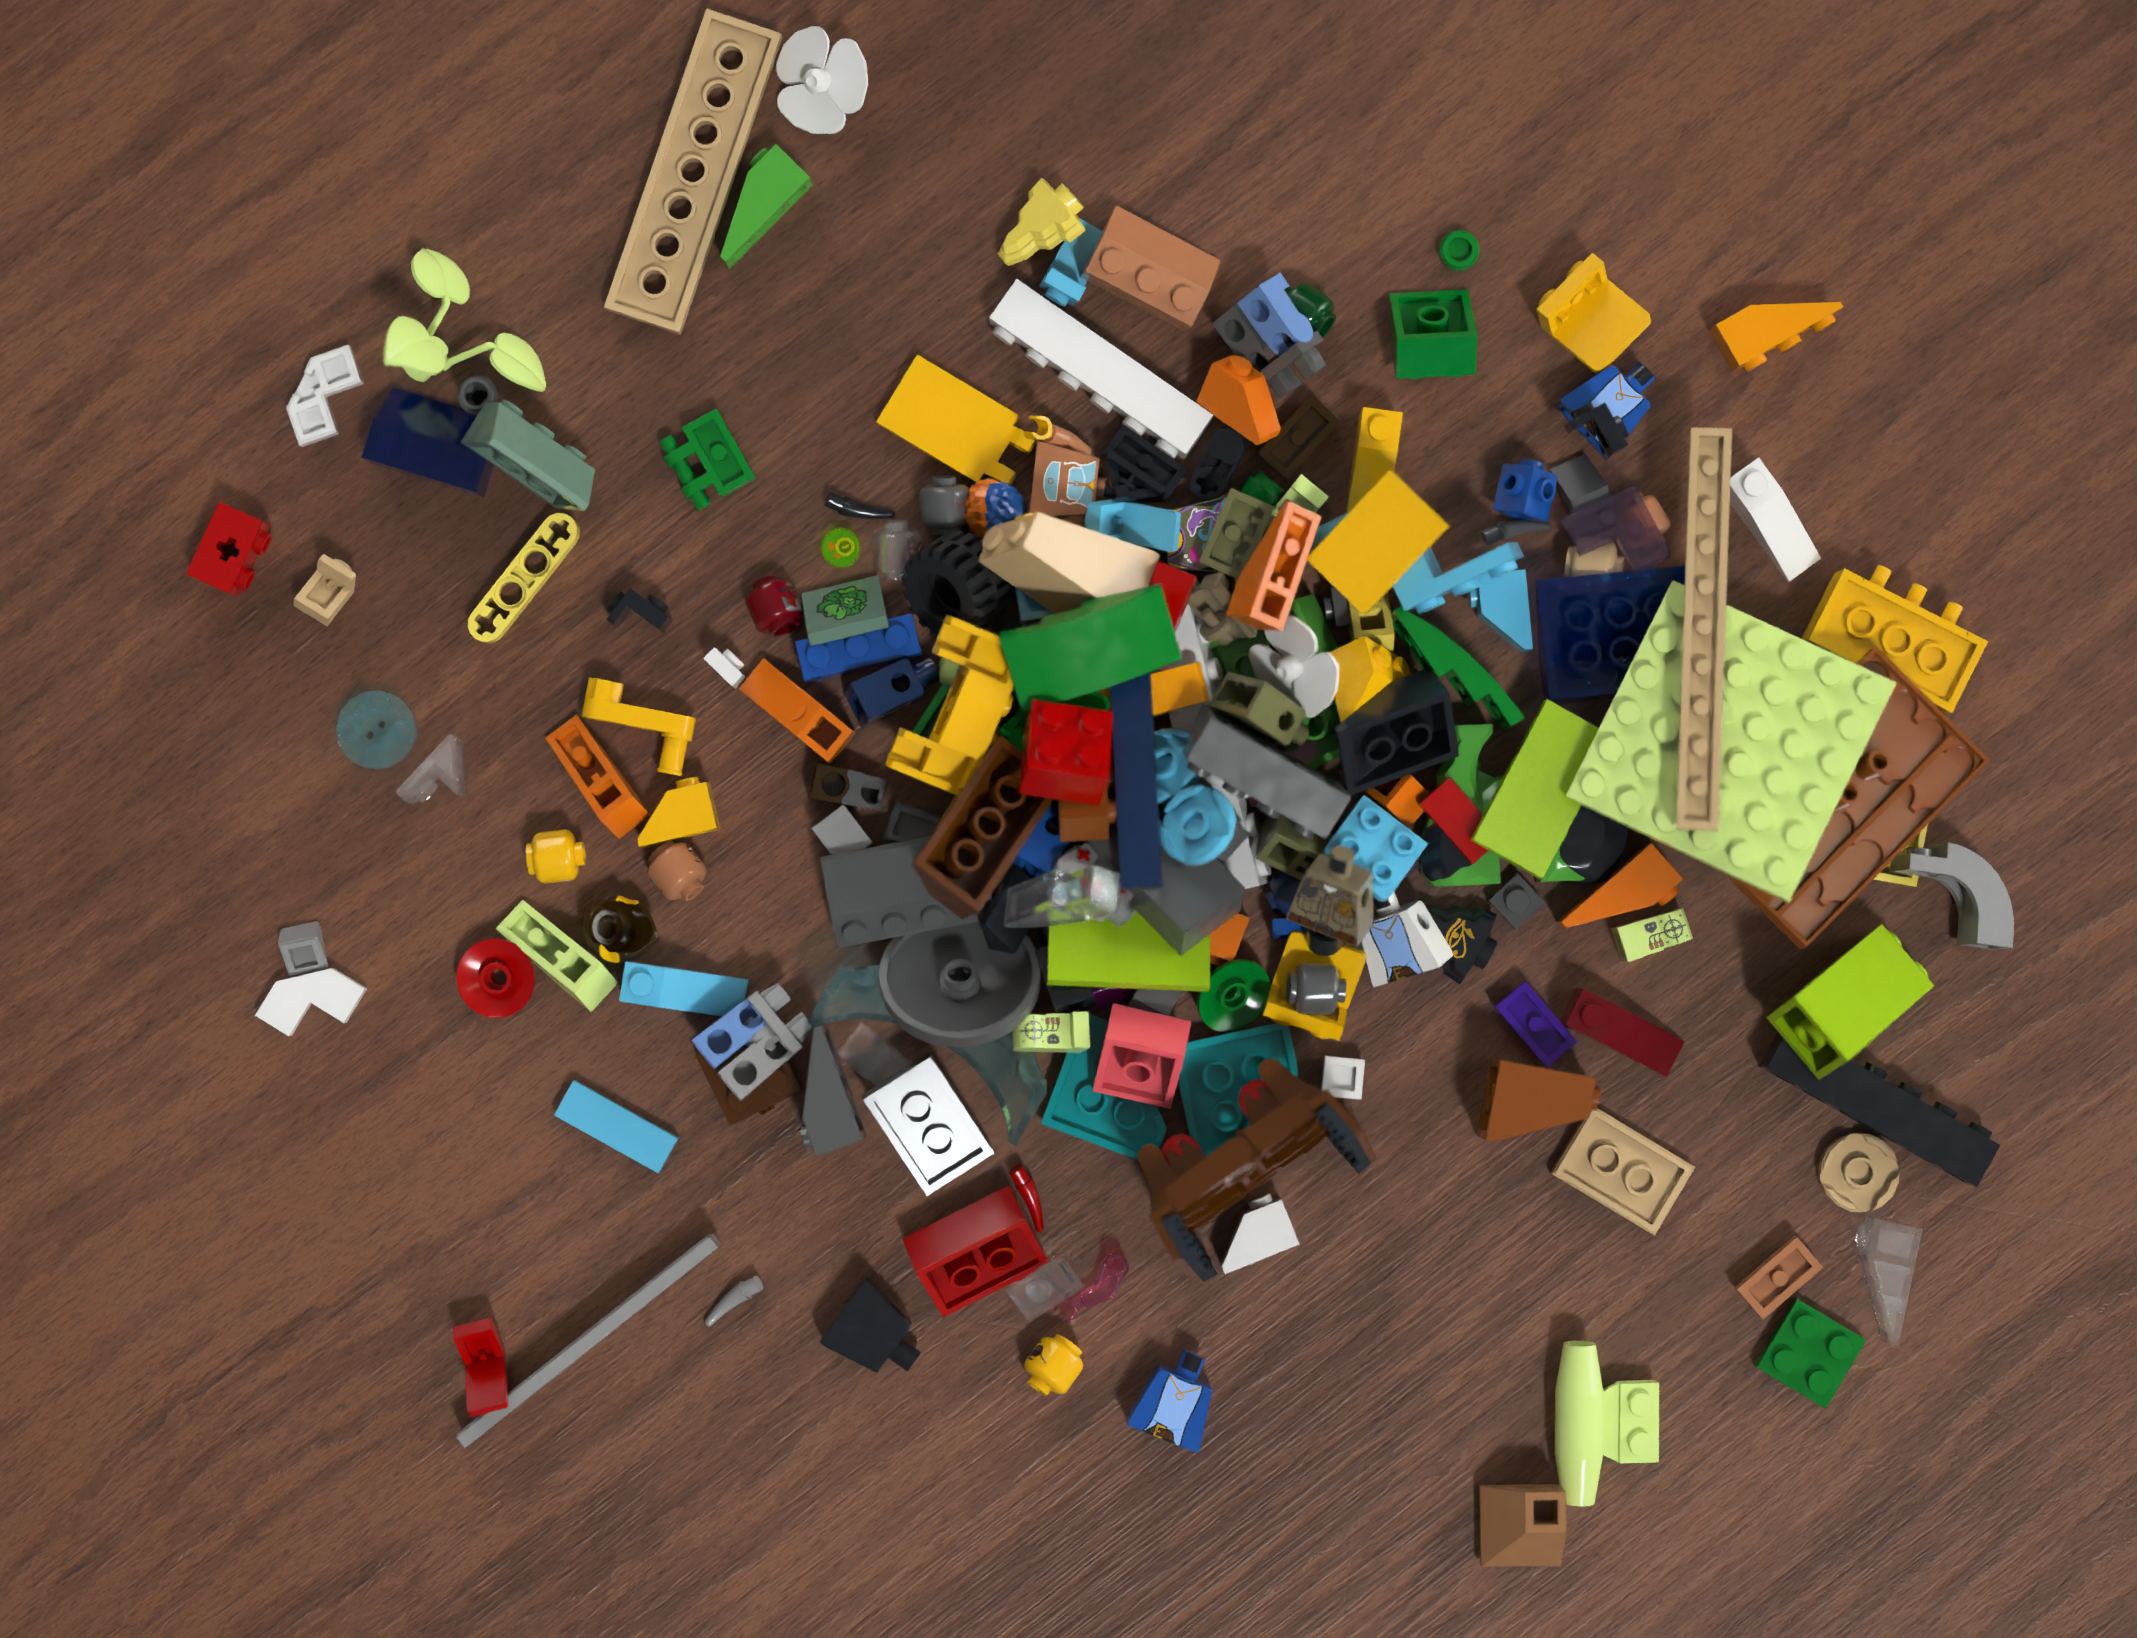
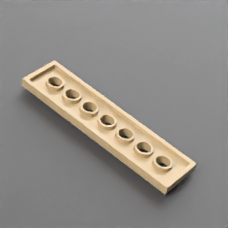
(678, 148)

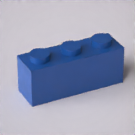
(860, 651)

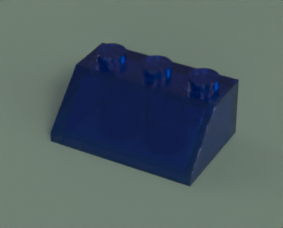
(425, 442)

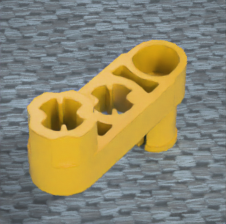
(604, 704)

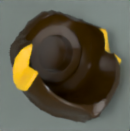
(618, 929)

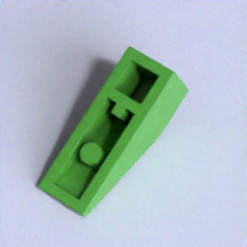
(766, 196)

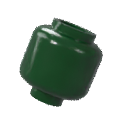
(1314, 306)

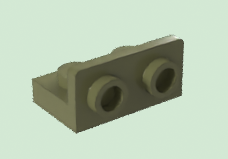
(1237, 533)

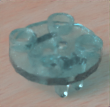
(389, 743)

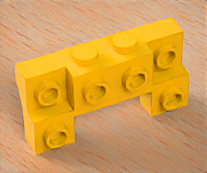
(969, 713)

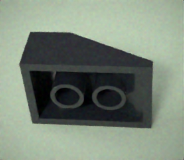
(1397, 732)

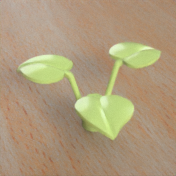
(425, 355)

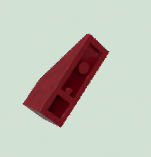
(1621, 1031)

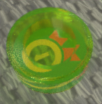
(840, 547)

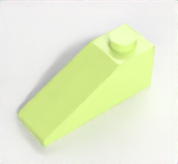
(558, 955)

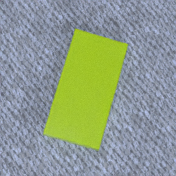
(1530, 804)
(1123, 957)

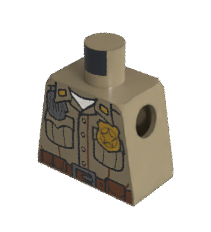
(1335, 897)

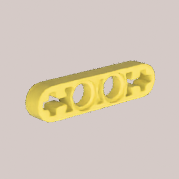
(518, 573)

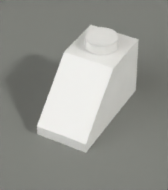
(1259, 1233)

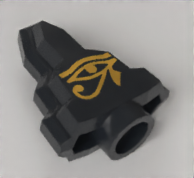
(1467, 937)

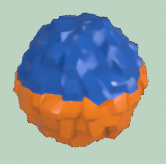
(992, 504)

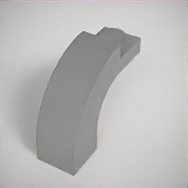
(1978, 891)

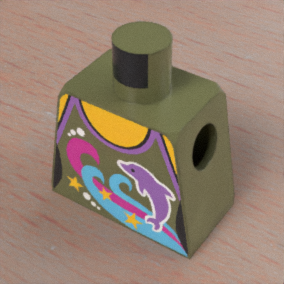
(1194, 532)

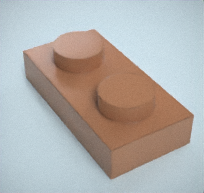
(1778, 1277)

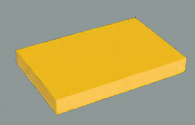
(1377, 542)

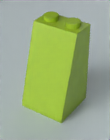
(1851, 1002)

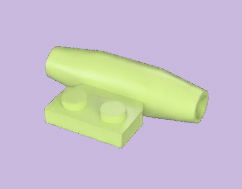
(1599, 1422)

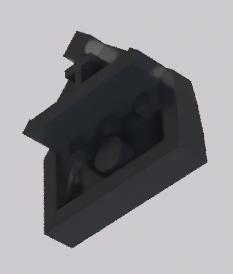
(1139, 469)

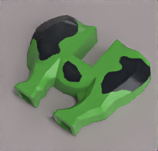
(1585, 855)

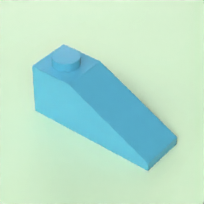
(681, 989)

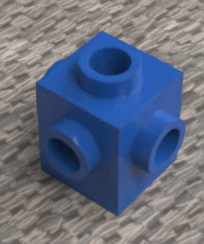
(1525, 491)

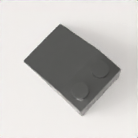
(829, 1106)

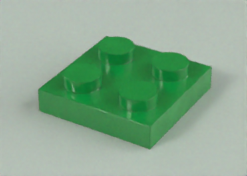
(1810, 1352)

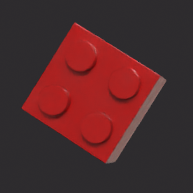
(1066, 752)

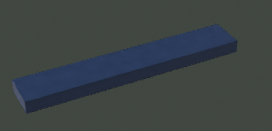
(1136, 784)

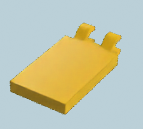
(953, 422)

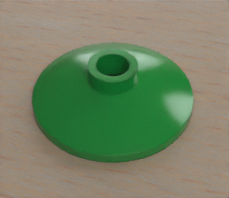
(1235, 995)

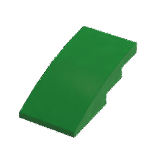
(1091, 646)
(1464, 673)

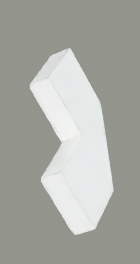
(309, 405)
(293, 996)

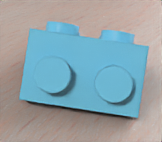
(1379, 845)

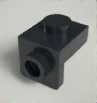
(1608, 429)
(650, 609)

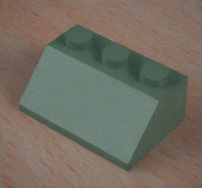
(531, 456)

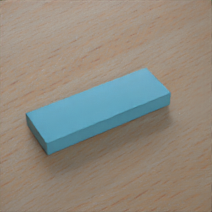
(616, 1126)

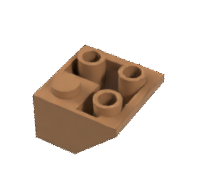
(1522, 1525)

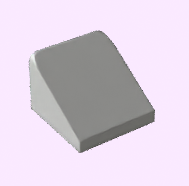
(303, 948)

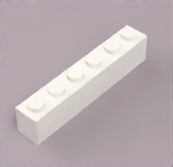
(1099, 369)

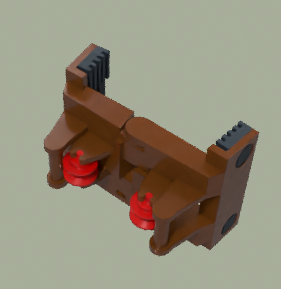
(1284, 1125)

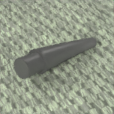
(1508, 529)

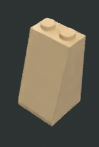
(1063, 561)

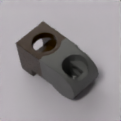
(847, 787)

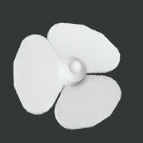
(826, 90)
(1298, 673)

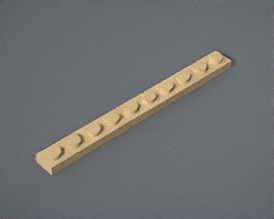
(1704, 630)

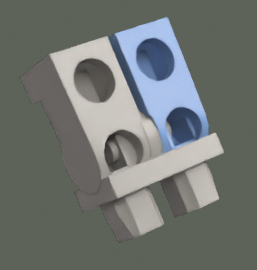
(763, 1033)

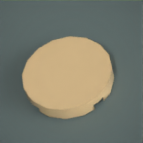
(1858, 1172)

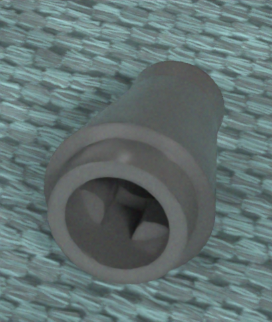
(472, 389)

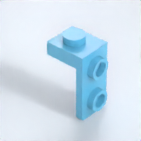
(1063, 277)
(1135, 523)

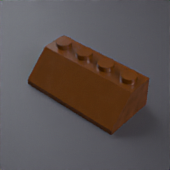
(980, 833)

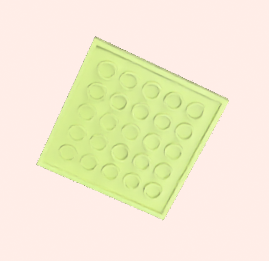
(1787, 746)

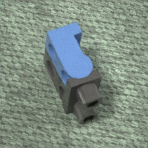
(1272, 336)

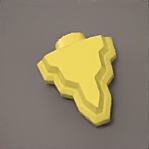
(1043, 223)

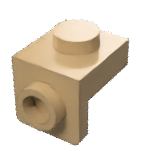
(326, 590)

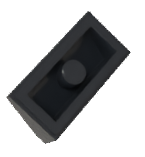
(996, 934)

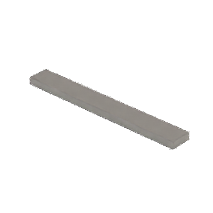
(591, 1337)

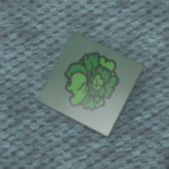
(844, 610)

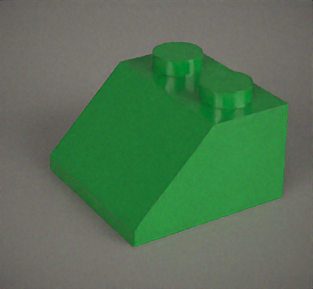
(1432, 334)

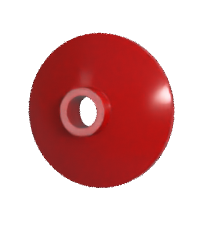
(479, 986)

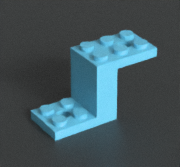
(1426, 583)

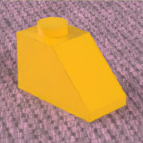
(681, 814)

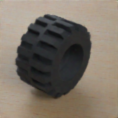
(952, 582)

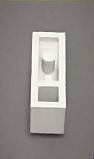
(1772, 519)

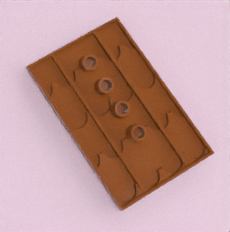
(1898, 786)

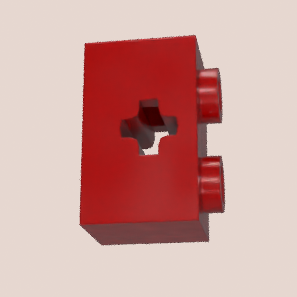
(233, 529)

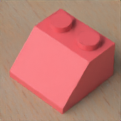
(1142, 1056)

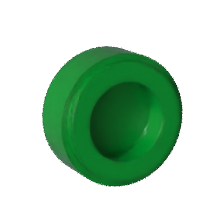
(1459, 251)

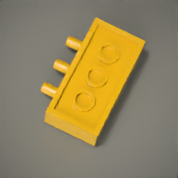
(1925, 647)

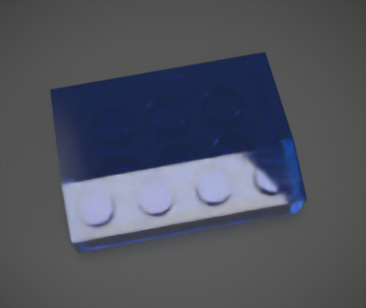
(1594, 629)

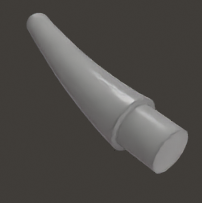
(737, 1295)

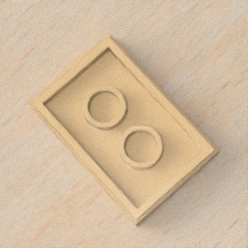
(1622, 1170)

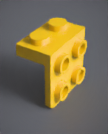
(1591, 315)
(1349, 964)

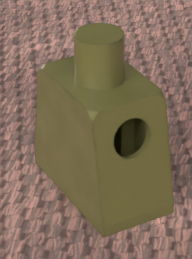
(1261, 710)

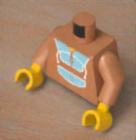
(1064, 474)

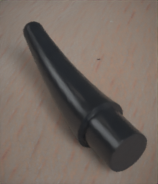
(851, 508)

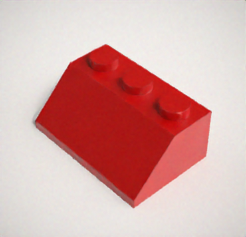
(975, 1251)

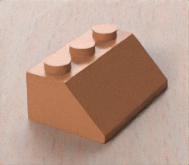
(1151, 269)

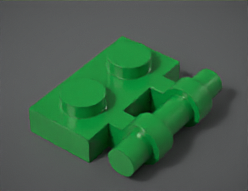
(718, 454)

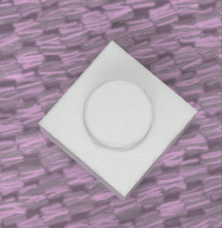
(726, 665)
(1343, 1076)

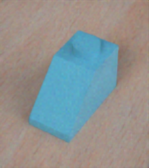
(1505, 607)

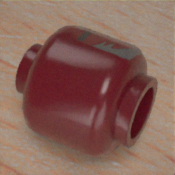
(774, 606)

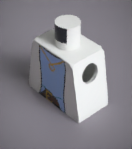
(1403, 941)

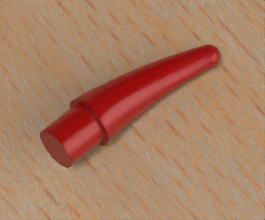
(1029, 1193)

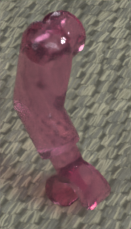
(1104, 1288)

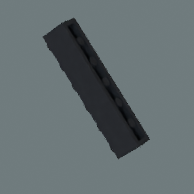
(1891, 1112)

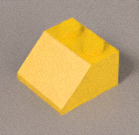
(1364, 672)

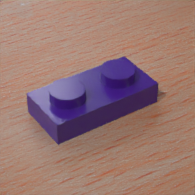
(1535, 1024)

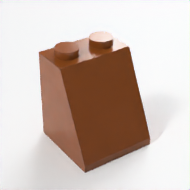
(1532, 1098)

